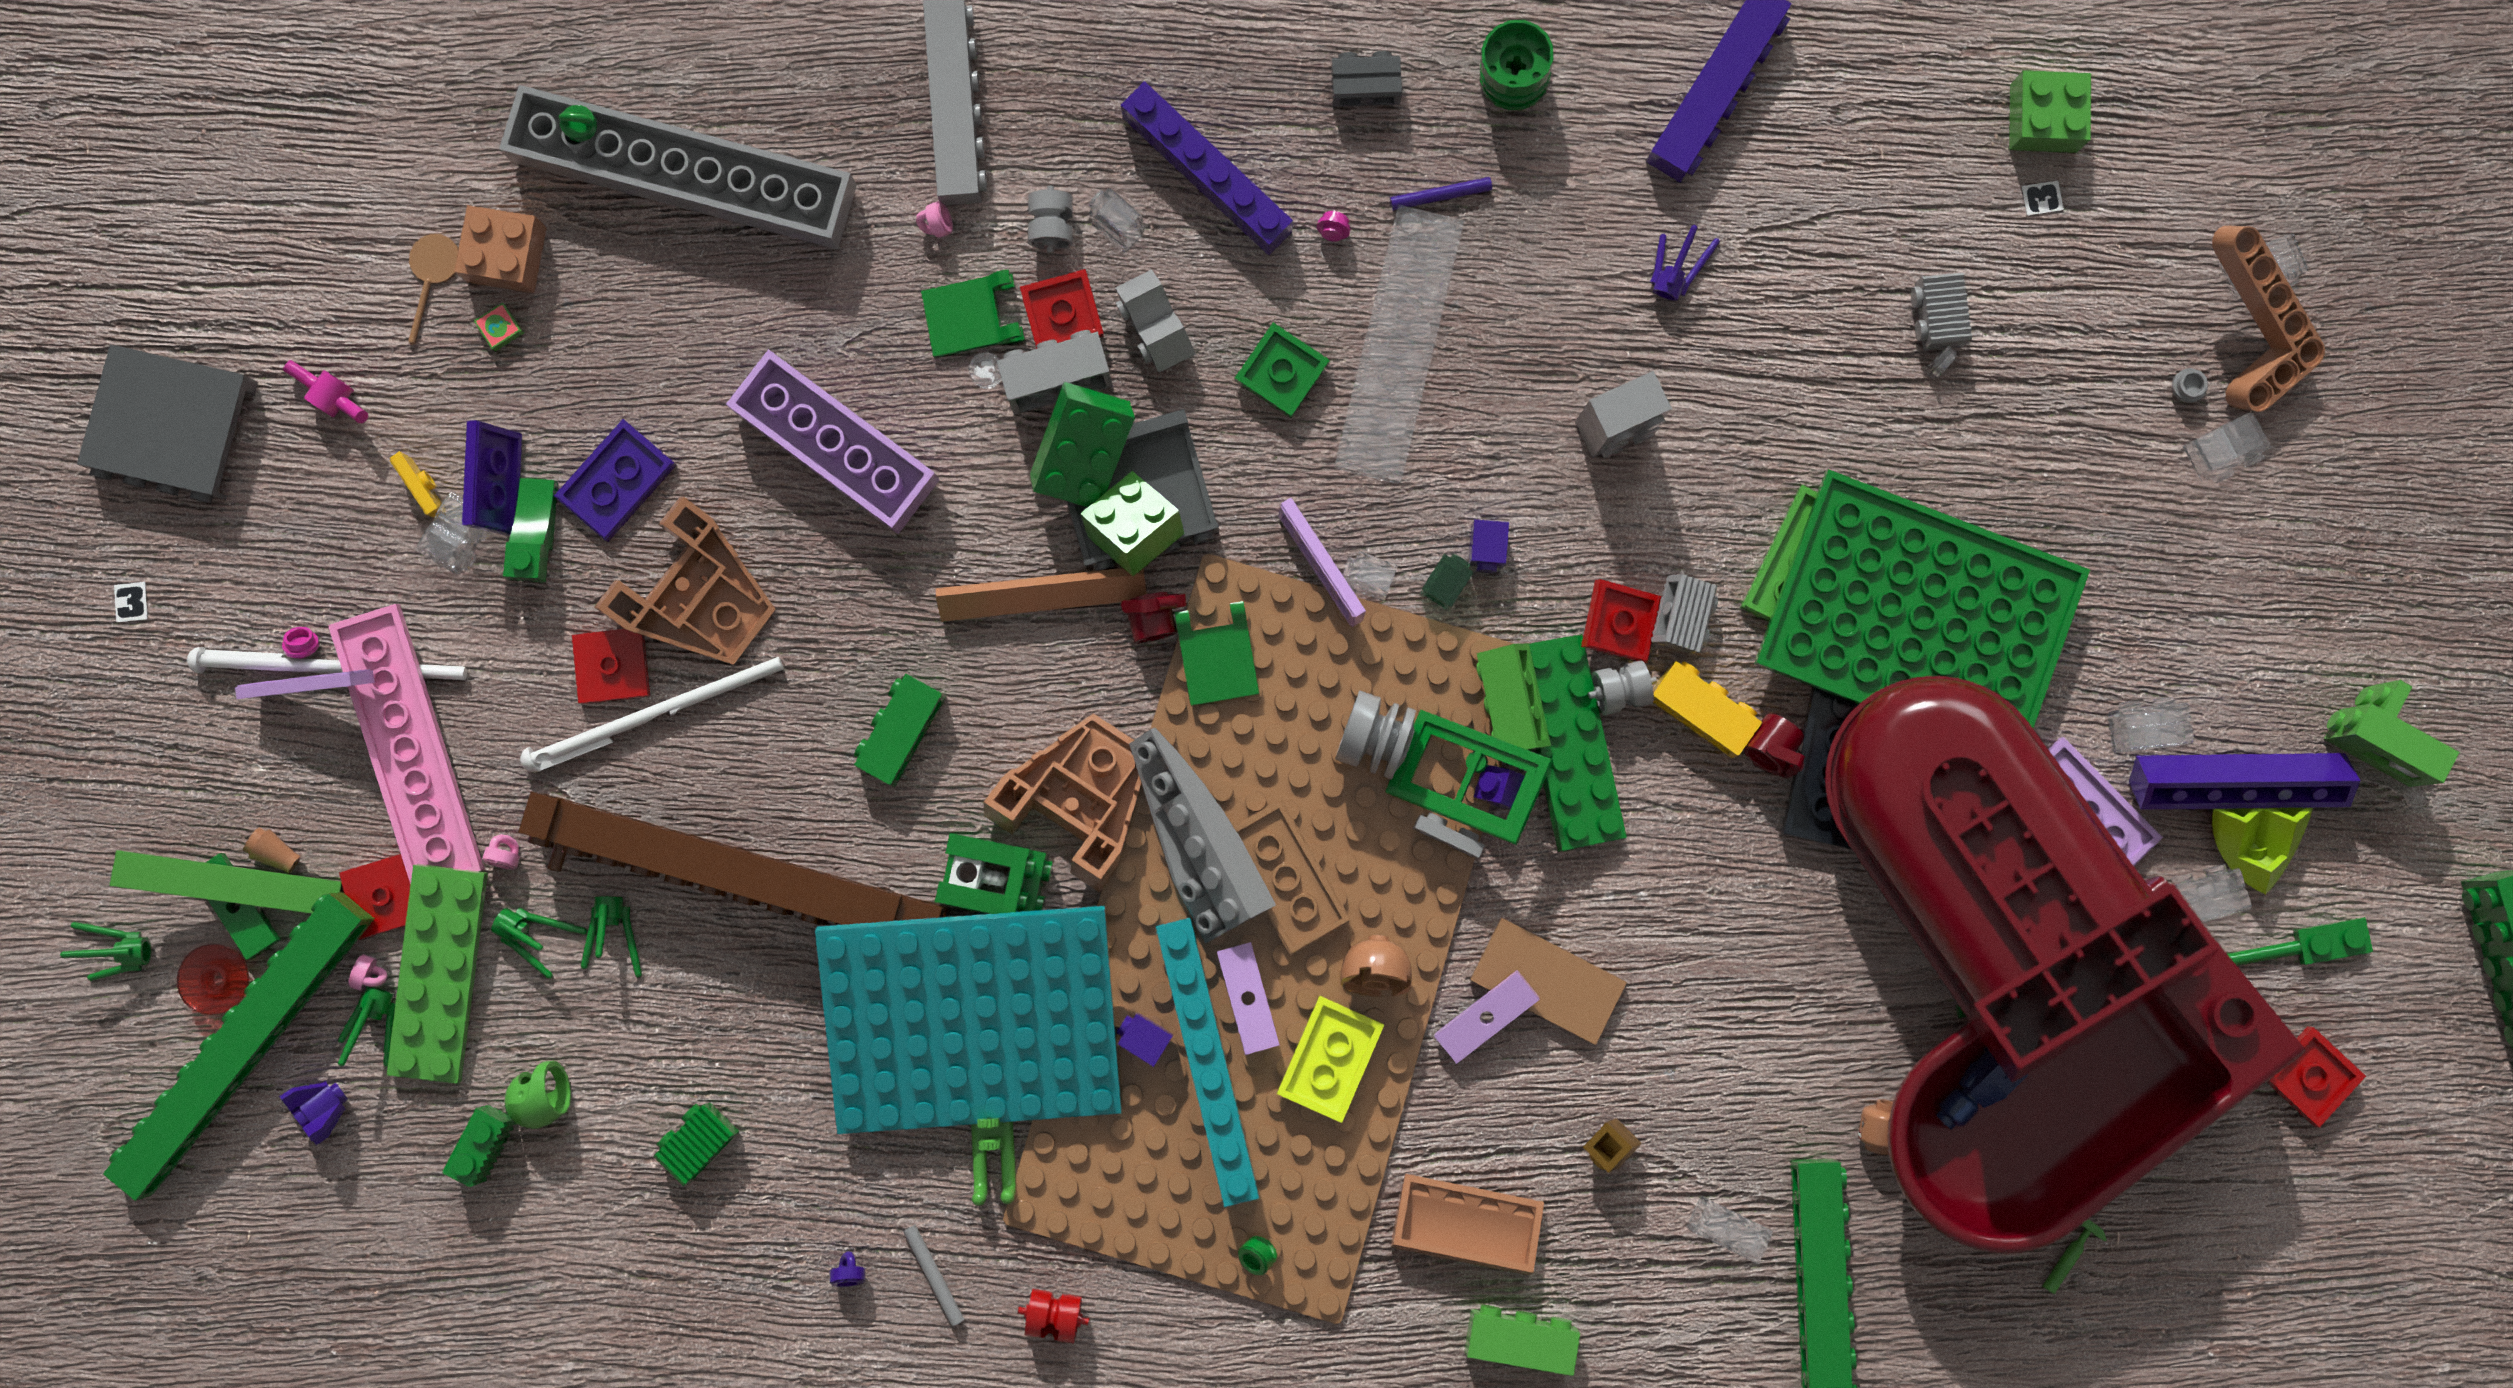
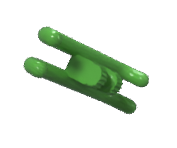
(993, 1135)

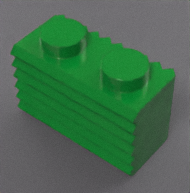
(695, 1143)
(479, 1146)

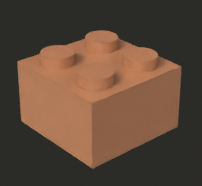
(500, 249)

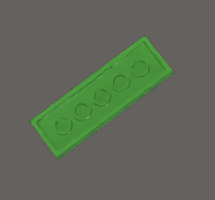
(437, 973)

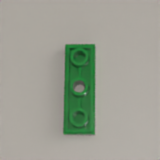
(248, 926)

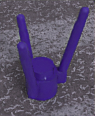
(1671, 281)

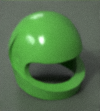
(527, 1096)

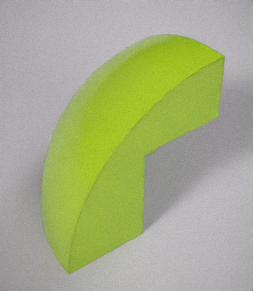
(2259, 841)

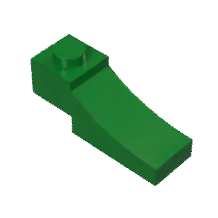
(532, 531)

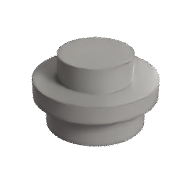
(2189, 385)

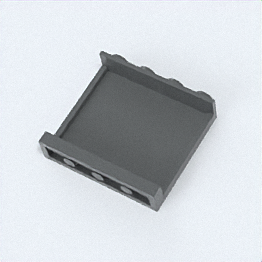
(163, 423)
(1166, 459)

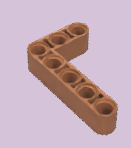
(2277, 312)

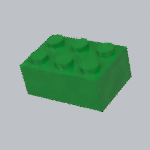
(1081, 445)

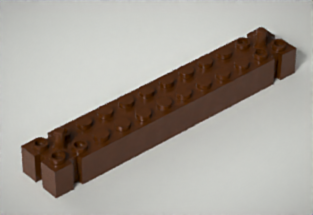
(713, 865)

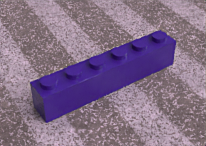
(1717, 85)
(1206, 168)
(2243, 781)

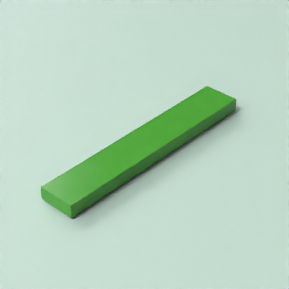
(218, 882)

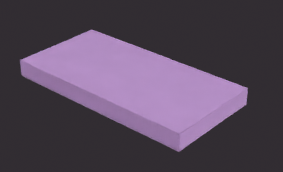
(2122, 821)

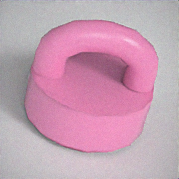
(938, 219)
(499, 857)
(363, 971)

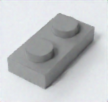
(1463, 841)

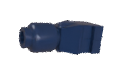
(1981, 1084)

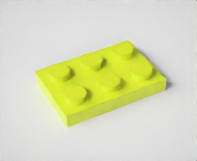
(1330, 1059)

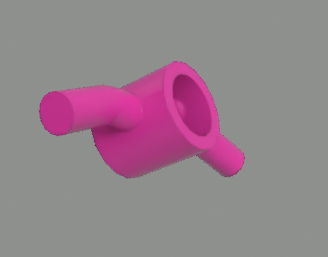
(327, 392)

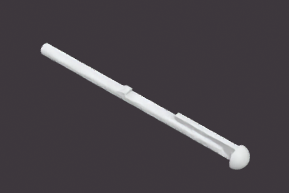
(200, 658)
(601, 735)

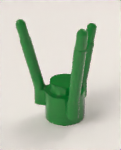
(607, 912)
(513, 929)
(130, 952)
(372, 1004)

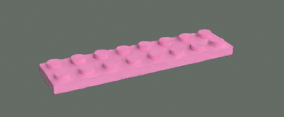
(405, 742)

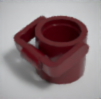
(1152, 615)
(1775, 747)

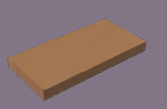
(1302, 894)
(1569, 988)

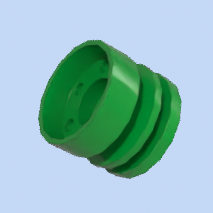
(1519, 47)

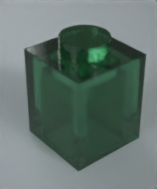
(1447, 581)

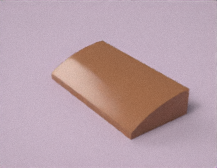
(1467, 1224)

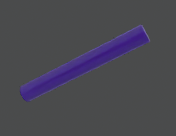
(1441, 193)

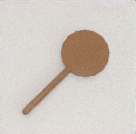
(433, 262)

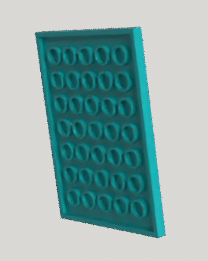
(969, 1019)

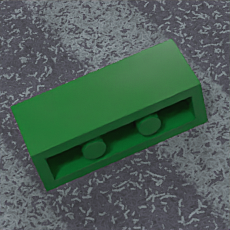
(898, 729)

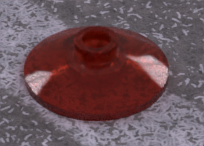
(197, 982)

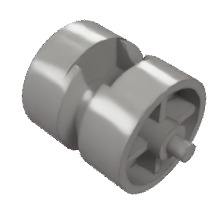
(1050, 213)
(1617, 688)

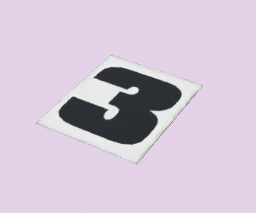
(2042, 198)
(130, 602)

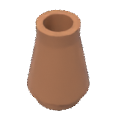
(271, 850)

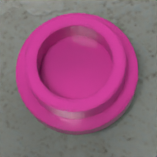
(1334, 226)
(300, 642)

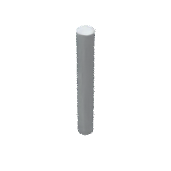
(933, 1275)

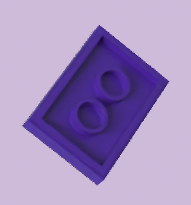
(491, 477)
(615, 480)

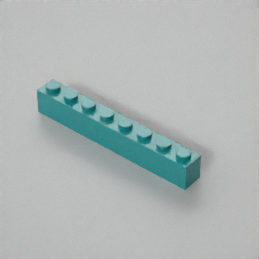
(1207, 1062)

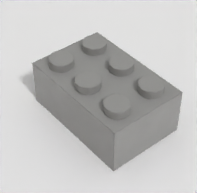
(1038, 375)
(1623, 415)

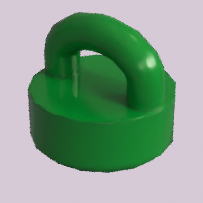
(578, 123)
(1257, 1255)

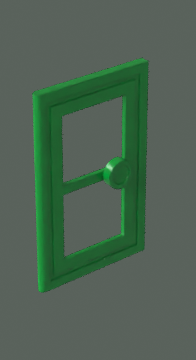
(1476, 762)

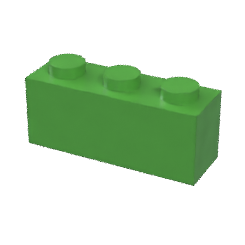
(1513, 696)
(1522, 1340)

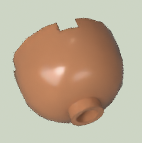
(1376, 967)

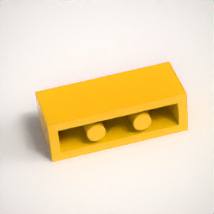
(1705, 708)

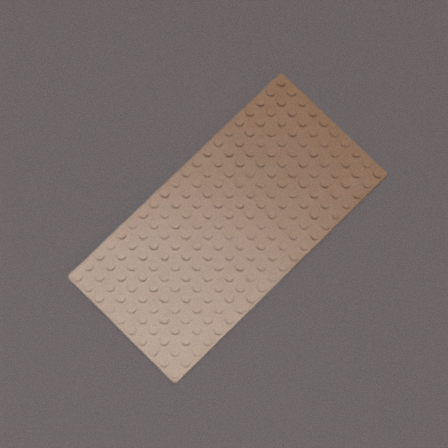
(1146, 1177)

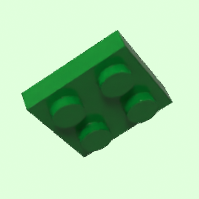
(1282, 370)

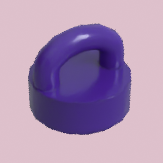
(847, 1273)

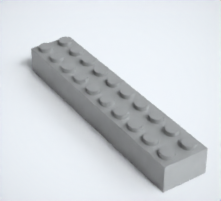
(682, 168)

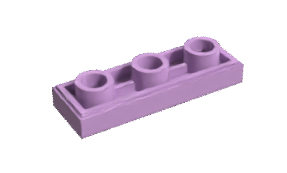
(1253, 1020)
(1470, 1031)

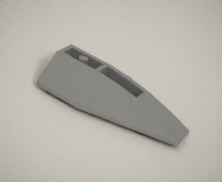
(1198, 841)

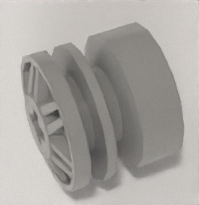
(1376, 735)

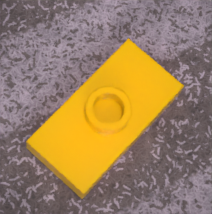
(418, 483)

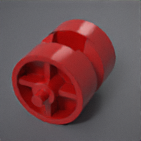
(1053, 1316)

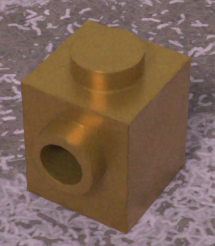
(1611, 1146)

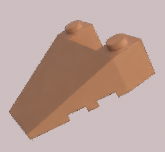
(702, 600)
(1084, 786)

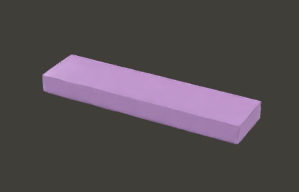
(1321, 563)
(304, 684)

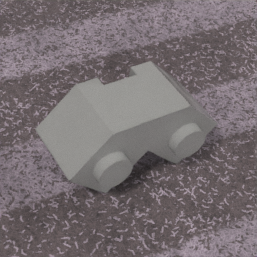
(1156, 324)

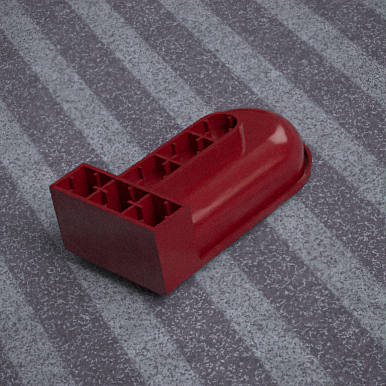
(2003, 869)
(2087, 1117)

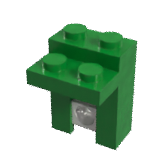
(1024, 882)

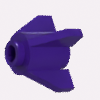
(316, 1108)

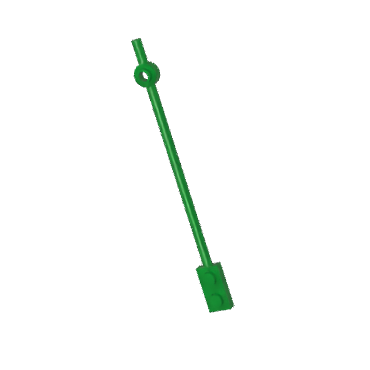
(2310, 944)

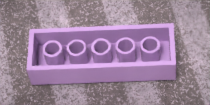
(833, 441)

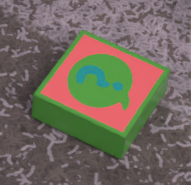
(498, 327)

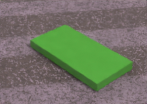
(1773, 571)

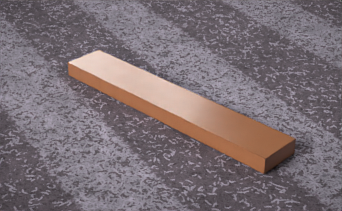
(1039, 594)

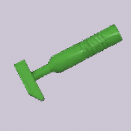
(2071, 1255)

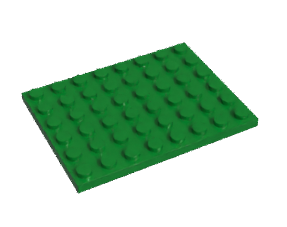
(1915, 593)

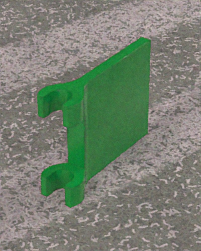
(967, 315)
(1217, 658)

